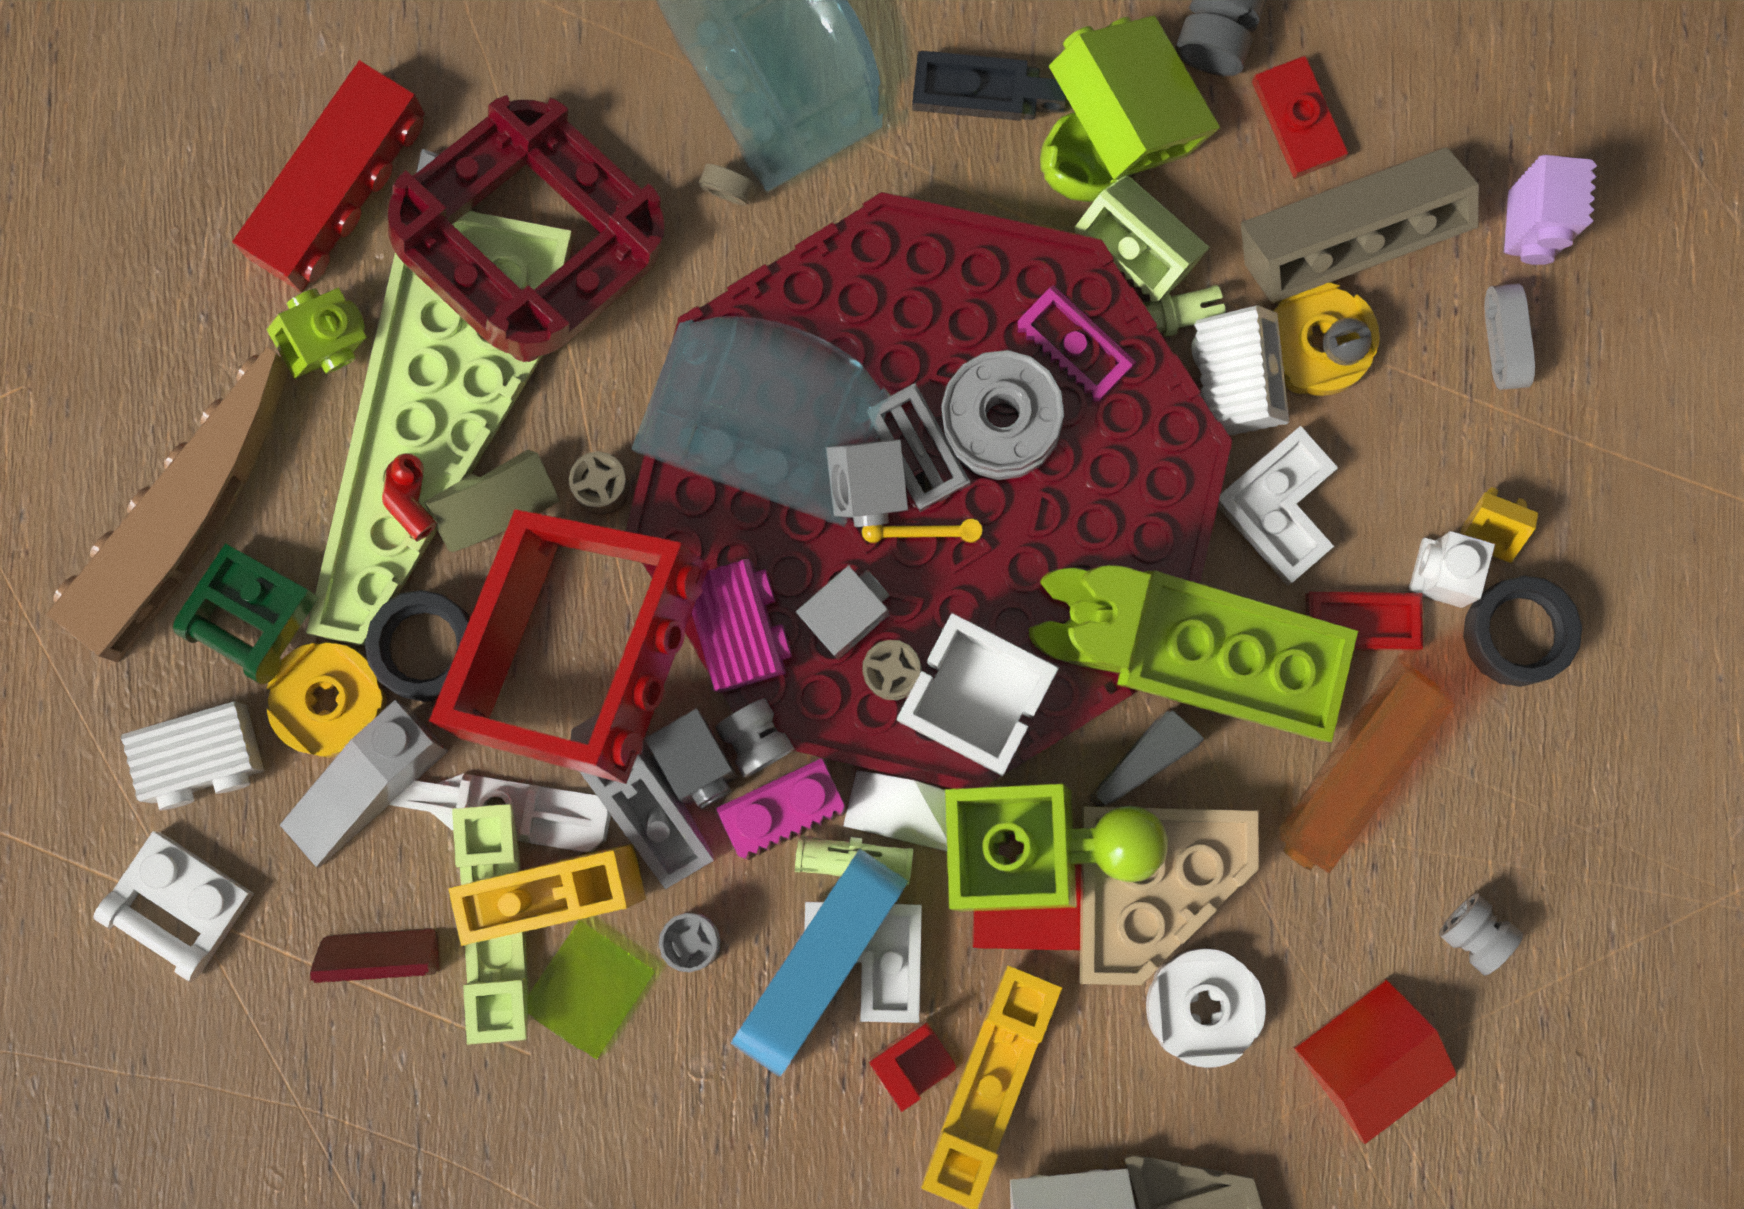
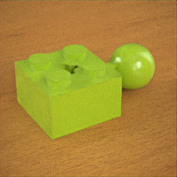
(1125, 844)

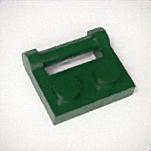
(256, 597)

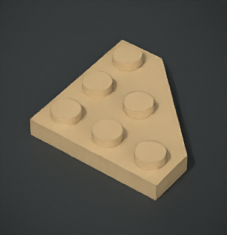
(1138, 924)

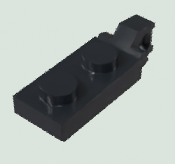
(983, 87)

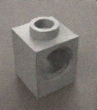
(867, 481)
(845, 610)

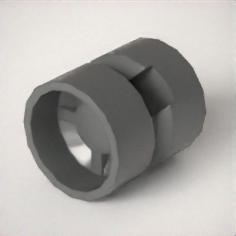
(1219, 35)

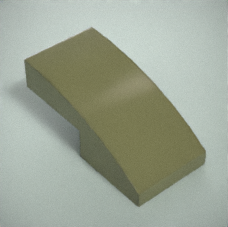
(484, 505)

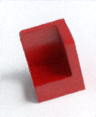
(912, 1064)

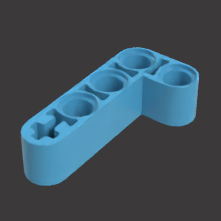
(819, 962)

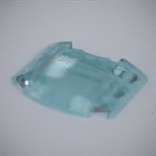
(784, 77)
(759, 409)

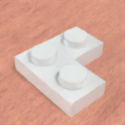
(1266, 507)
(889, 966)

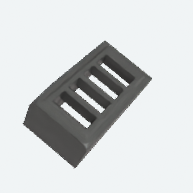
(1155, 750)

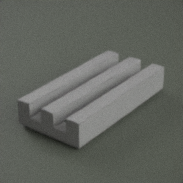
(940, 490)

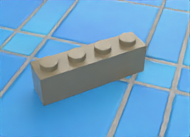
(1360, 224)

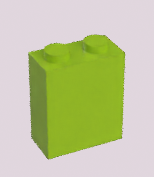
(1133, 95)

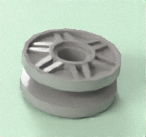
(1008, 380)

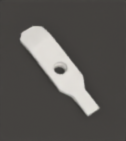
(540, 813)

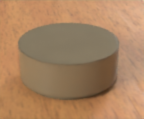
(727, 184)

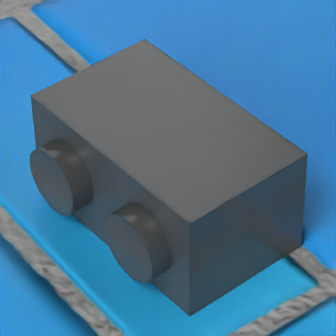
(692, 760)

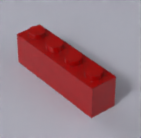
(331, 177)

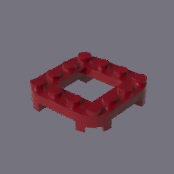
(530, 319)

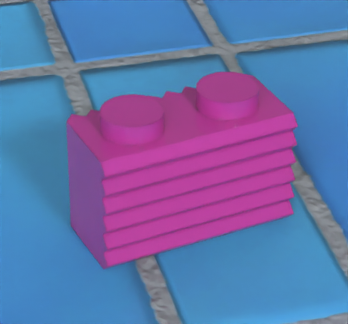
(1076, 343)
(737, 628)
(781, 809)

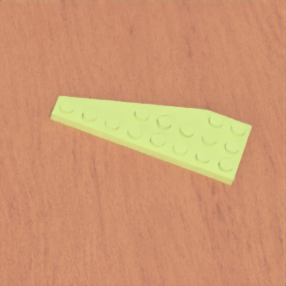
(430, 394)

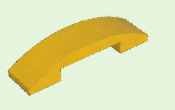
(990, 1088)

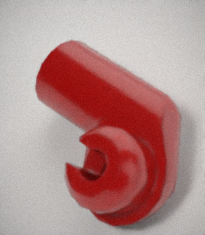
(402, 496)

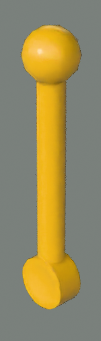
(969, 531)

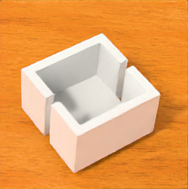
(977, 694)

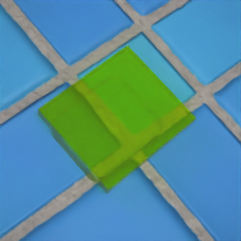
(588, 989)

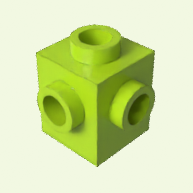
(317, 332)

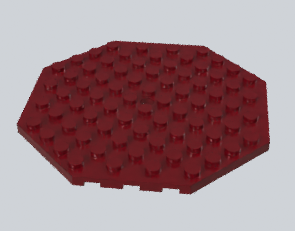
(1128, 486)

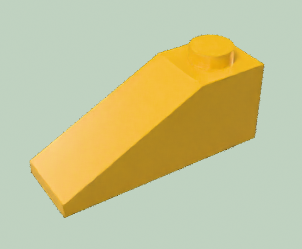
(547, 894)

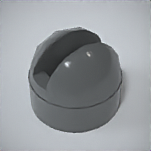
(1349, 352)

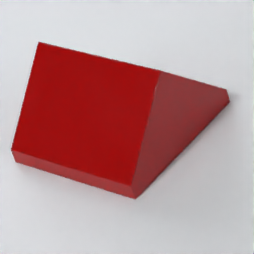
(1376, 1060)

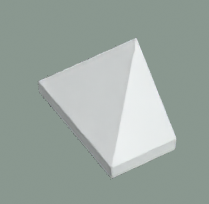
(898, 809)

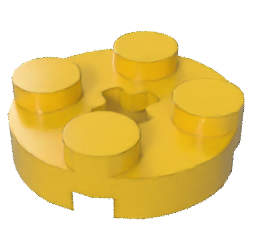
(1305, 366)
(292, 698)

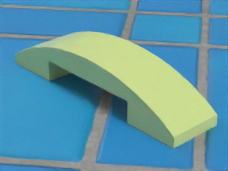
(498, 966)

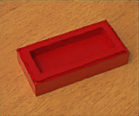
(1381, 619)

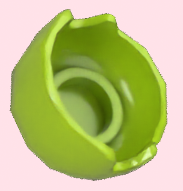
(1072, 162)

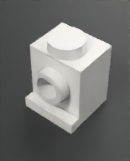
(1451, 569)

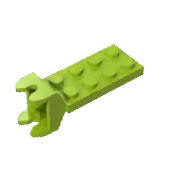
(1201, 646)

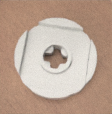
(1230, 1030)

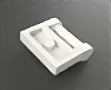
(183, 888)

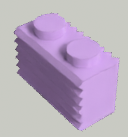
(1549, 208)

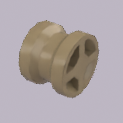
(594, 473)
(885, 658)

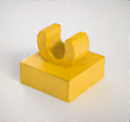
(1501, 523)

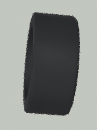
(1563, 618)
(381, 632)

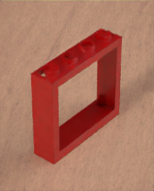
(503, 616)

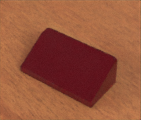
(376, 956)

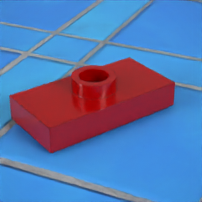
(1299, 117)

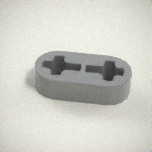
(1509, 336)

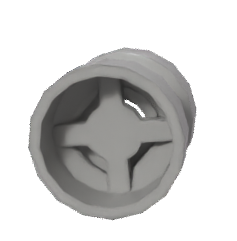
(754, 737)
(1476, 930)
(680, 942)

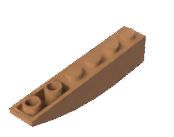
(172, 520)

